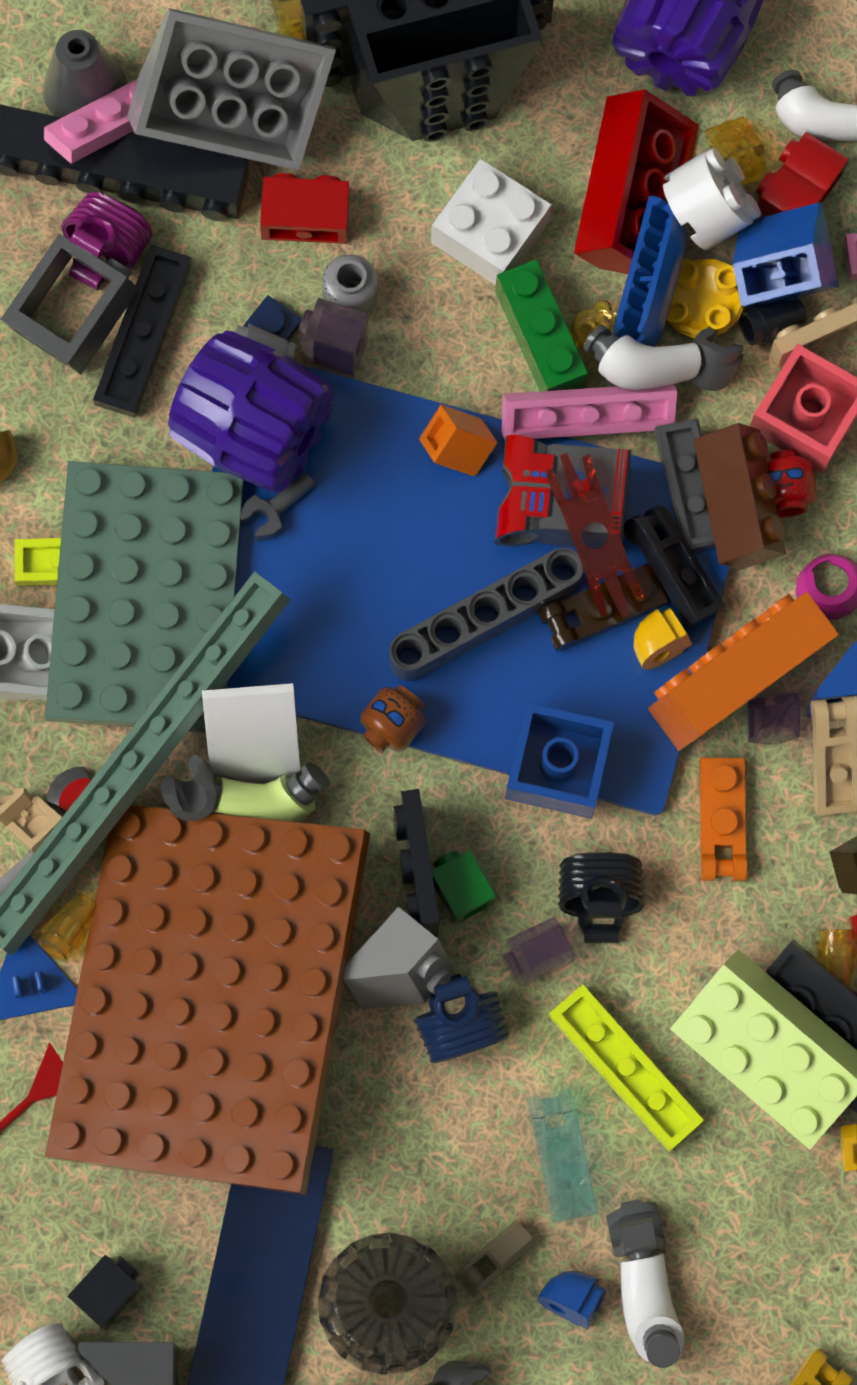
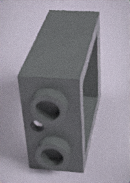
(98, 323)

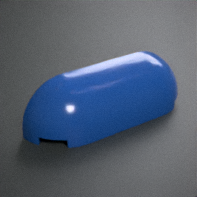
(652, 275)

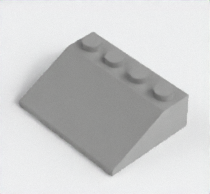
(230, 89)

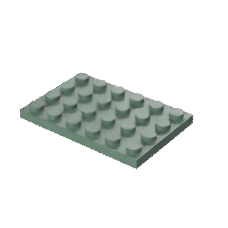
(137, 584)

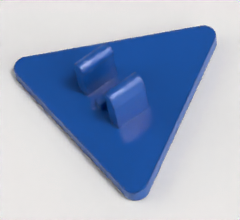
(32, 983)

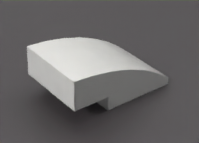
(252, 732)

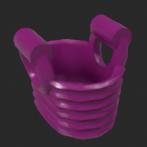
(106, 229)

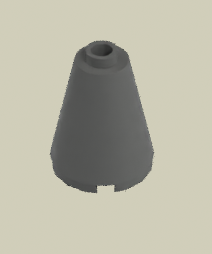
(79, 73)

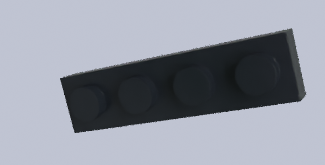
(142, 331)

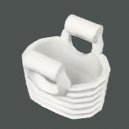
(48, 1359)

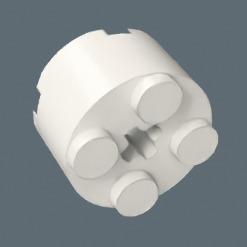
(710, 198)

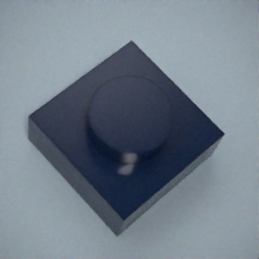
(275, 319)

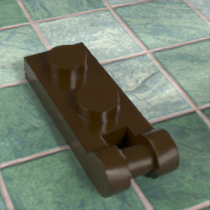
(587, 613)

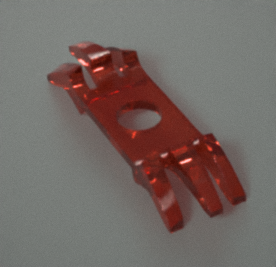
(601, 561)

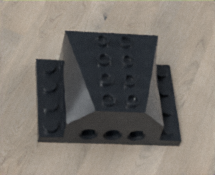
(428, 61)

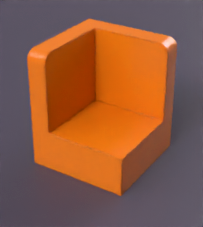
(458, 440)

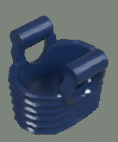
(470, 1030)

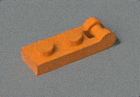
(722, 817)

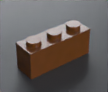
(740, 496)

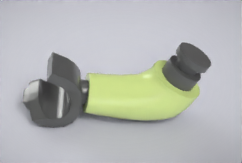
(280, 799)

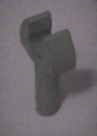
(273, 508)

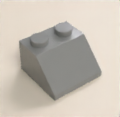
(397, 965)

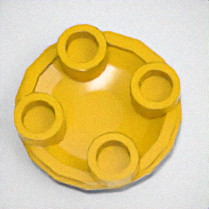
(705, 298)

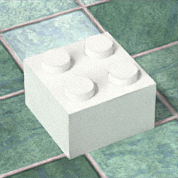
(490, 222)

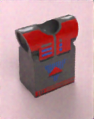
(530, 508)

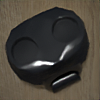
(601, 888)

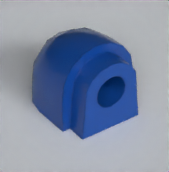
(573, 1297)

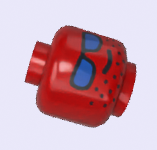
(793, 481)

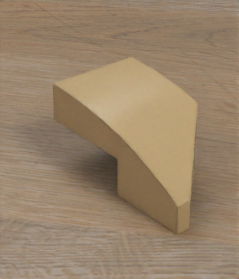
(27, 818)

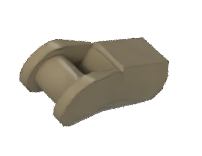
(501, 1252)

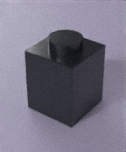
(106, 1290)

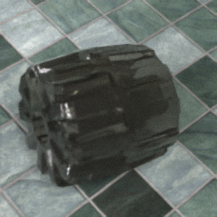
(395, 1267)

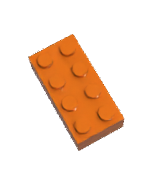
(733, 676)

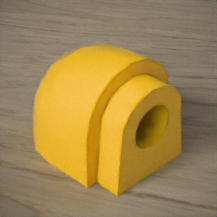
(659, 639)

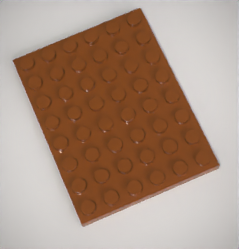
(209, 998)

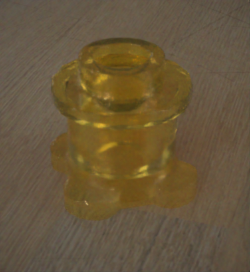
(590, 319)

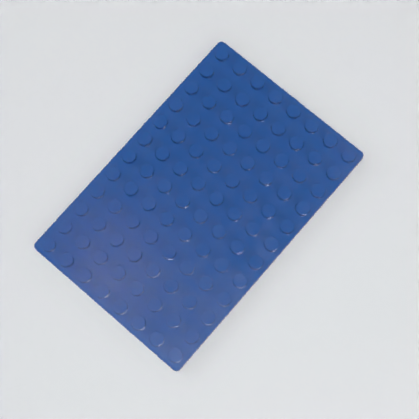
(403, 539)

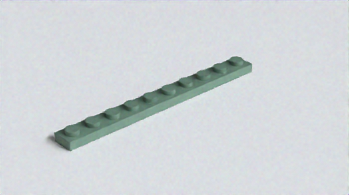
(136, 759)

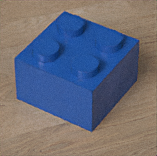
(559, 760)

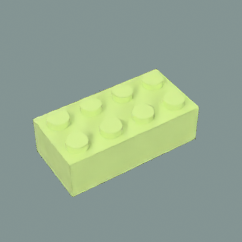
(771, 1048)

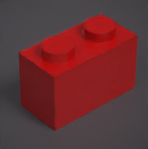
(304, 209)

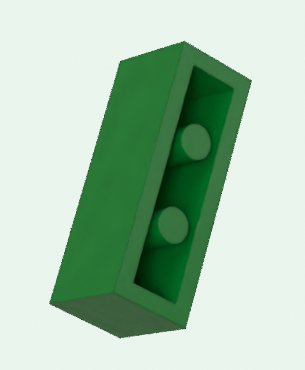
(540, 328)

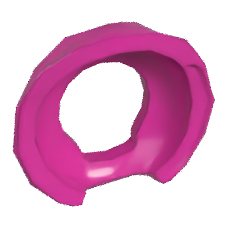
(832, 606)

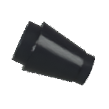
(764, 321)

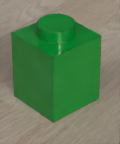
(461, 885)

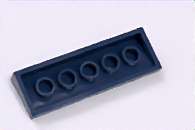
(259, 1282)

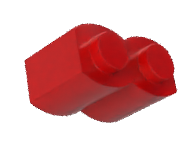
(804, 178)

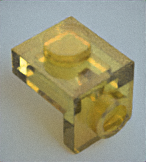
(739, 141)

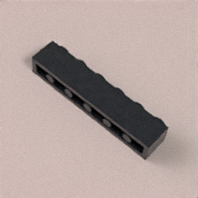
(130, 166)

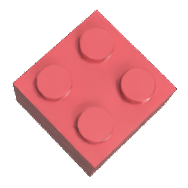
(808, 407)

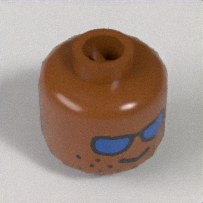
(393, 719)

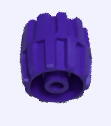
(684, 40)
(250, 410)

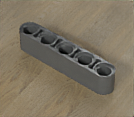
(475, 632)

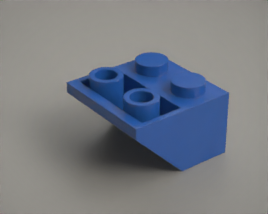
(784, 257)

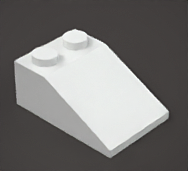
(25, 652)

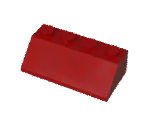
(635, 150)

